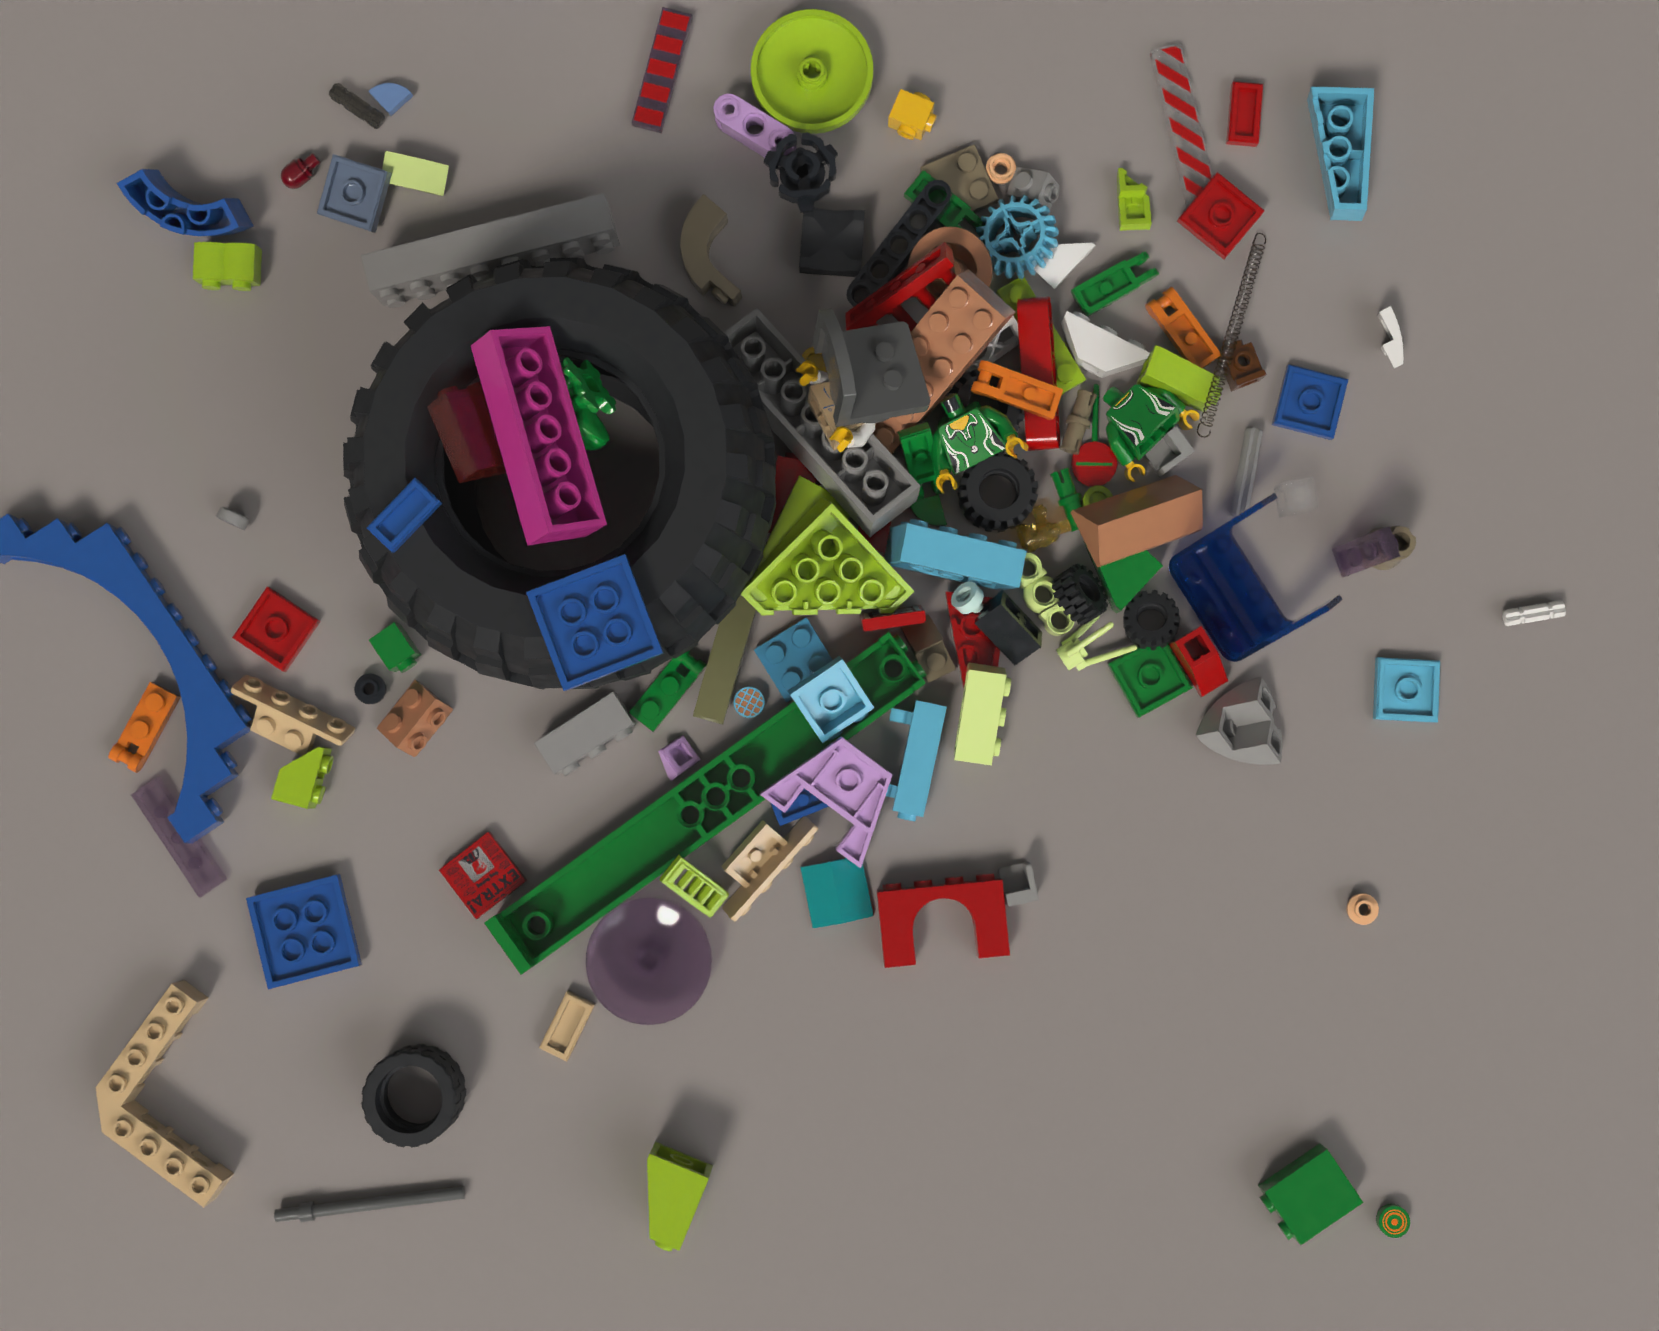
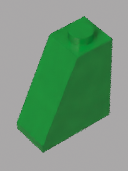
(1126, 577)

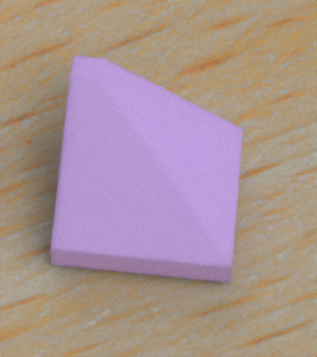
(678, 757)

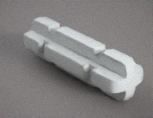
(1534, 613)

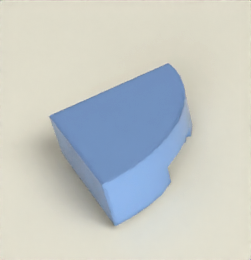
(390, 96)

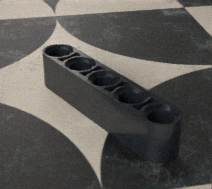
(905, 231)

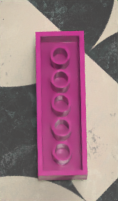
(538, 434)

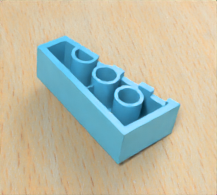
(1343, 144)

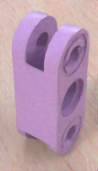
(742, 118)

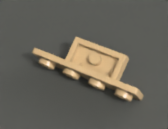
(289, 719)
(761, 860)

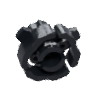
(802, 163)

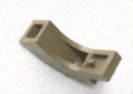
(697, 234)

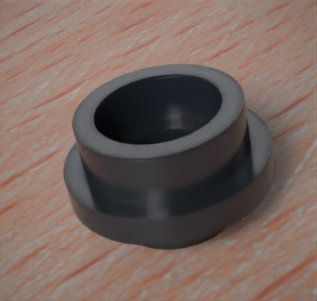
(379, 691)

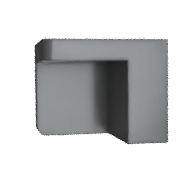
(1169, 452)
(1018, 884)

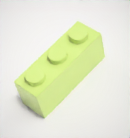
(981, 714)

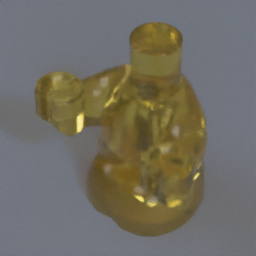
(1042, 532)

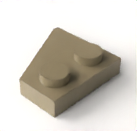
(966, 177)

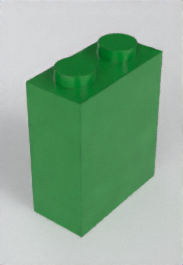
(1309, 1194)

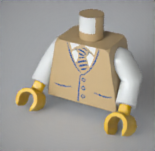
(823, 409)

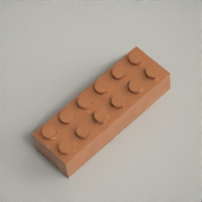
(948, 343)

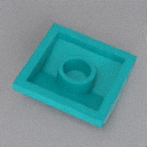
(836, 892)

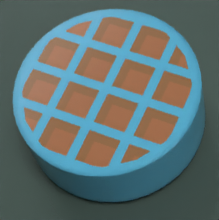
(749, 702)

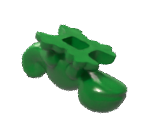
(587, 399)

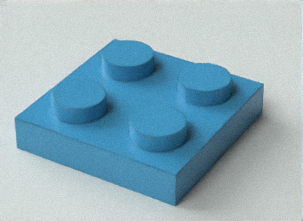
(793, 656)

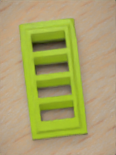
(709, 897)

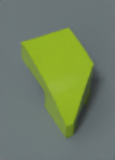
(1132, 203)

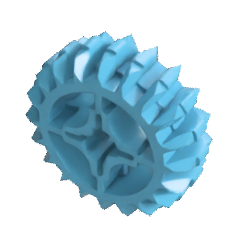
(1042, 224)

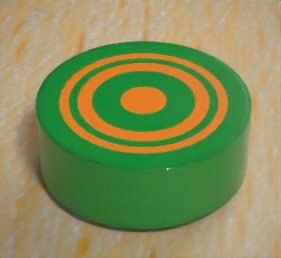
(1393, 1220)

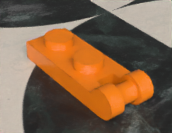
(1183, 329)
(1017, 390)
(145, 726)

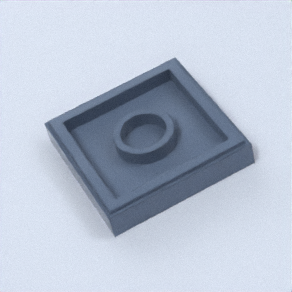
(354, 193)

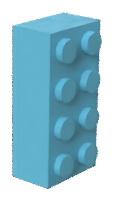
(955, 556)

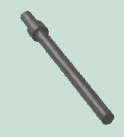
(309, 1210)

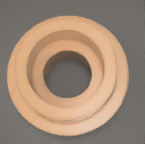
(1004, 160)
(1353, 909)

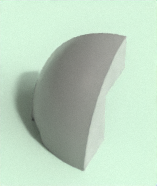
(1243, 725)

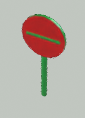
(1095, 461)

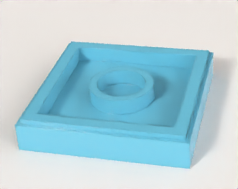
(1406, 690)

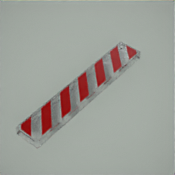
(1181, 120)

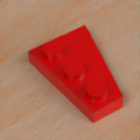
(969, 640)

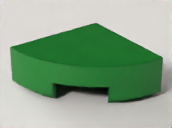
(930, 511)

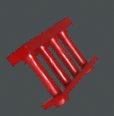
(907, 284)

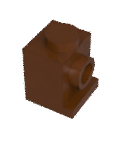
(1239, 375)

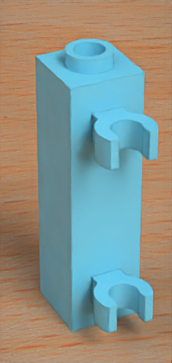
(918, 758)

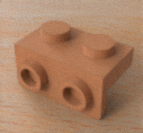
(414, 719)

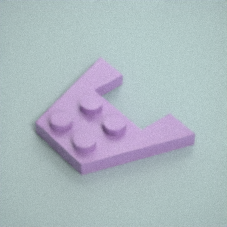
(846, 783)

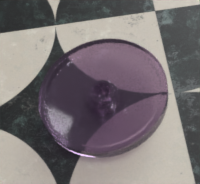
(648, 961)

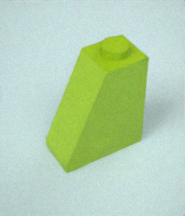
(1178, 376)

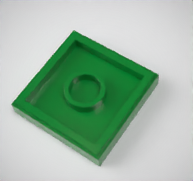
(1149, 678)

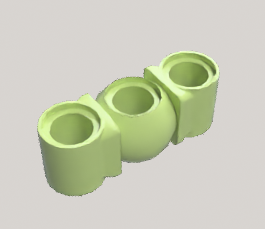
(1047, 609)

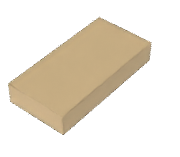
(567, 1025)

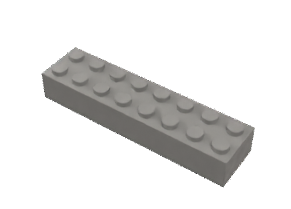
(439, 261)
(861, 479)

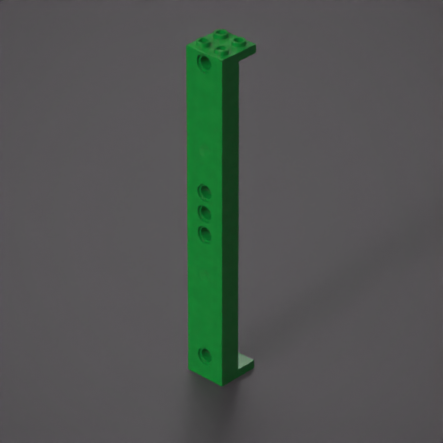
(658, 834)

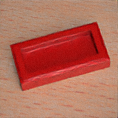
(1244, 114)

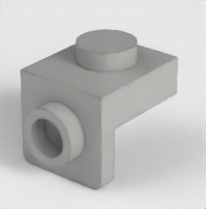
(1034, 185)

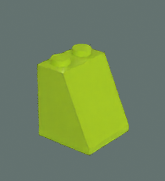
(673, 1194)

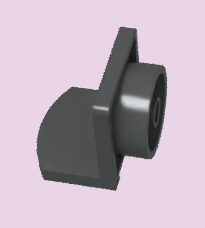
(870, 370)

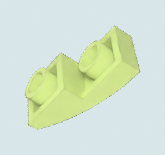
(416, 173)

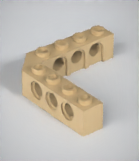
(129, 1122)

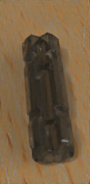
(357, 105)

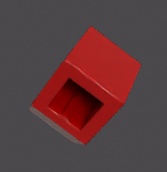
(1200, 660)

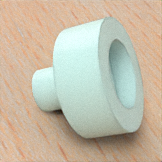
(968, 598)

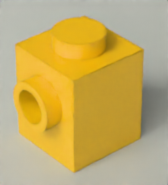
(912, 115)

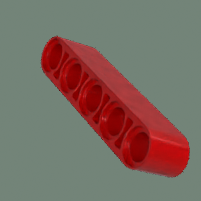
(1038, 362)

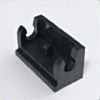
(1009, 628)

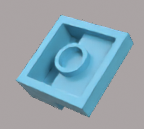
(831, 699)

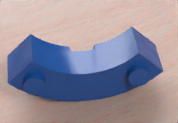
(164, 205)

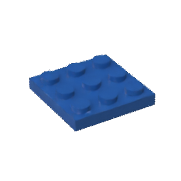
(594, 622)
(304, 931)

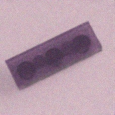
(1366, 552)

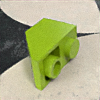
(302, 779)

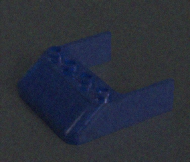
(1231, 595)

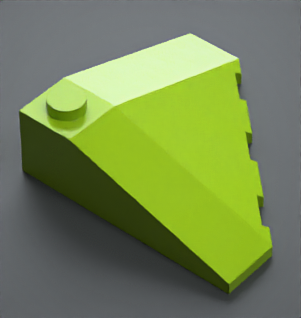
(825, 567)

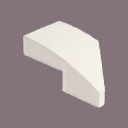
(1065, 259)
(1393, 348)

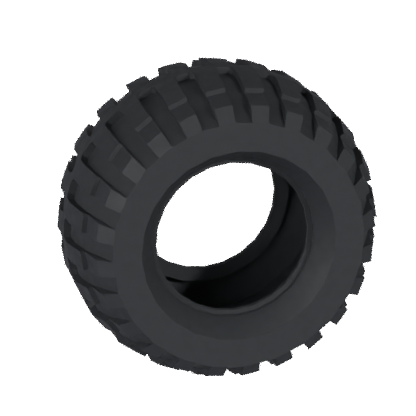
(651, 354)

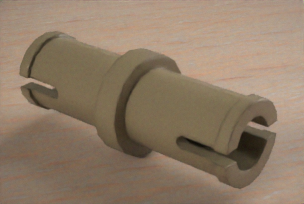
(1078, 422)

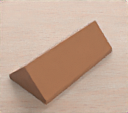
(1140, 519)

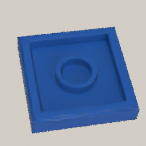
(1310, 402)

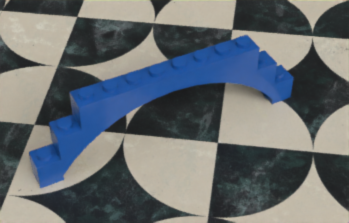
(209, 709)

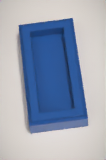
(404, 515)

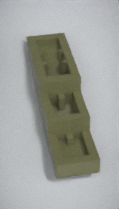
(724, 663)

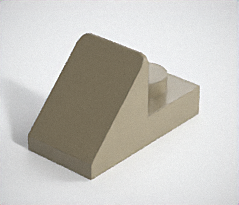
(929, 649)

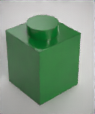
(395, 648)

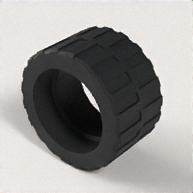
(378, 1108)

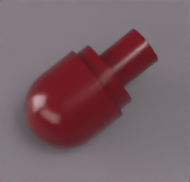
(299, 171)

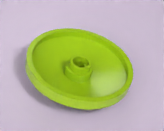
(812, 71)

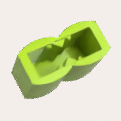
(227, 265)

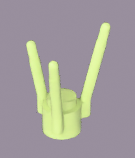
(1073, 651)

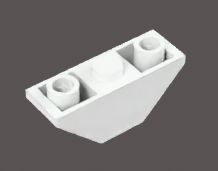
(1100, 348)

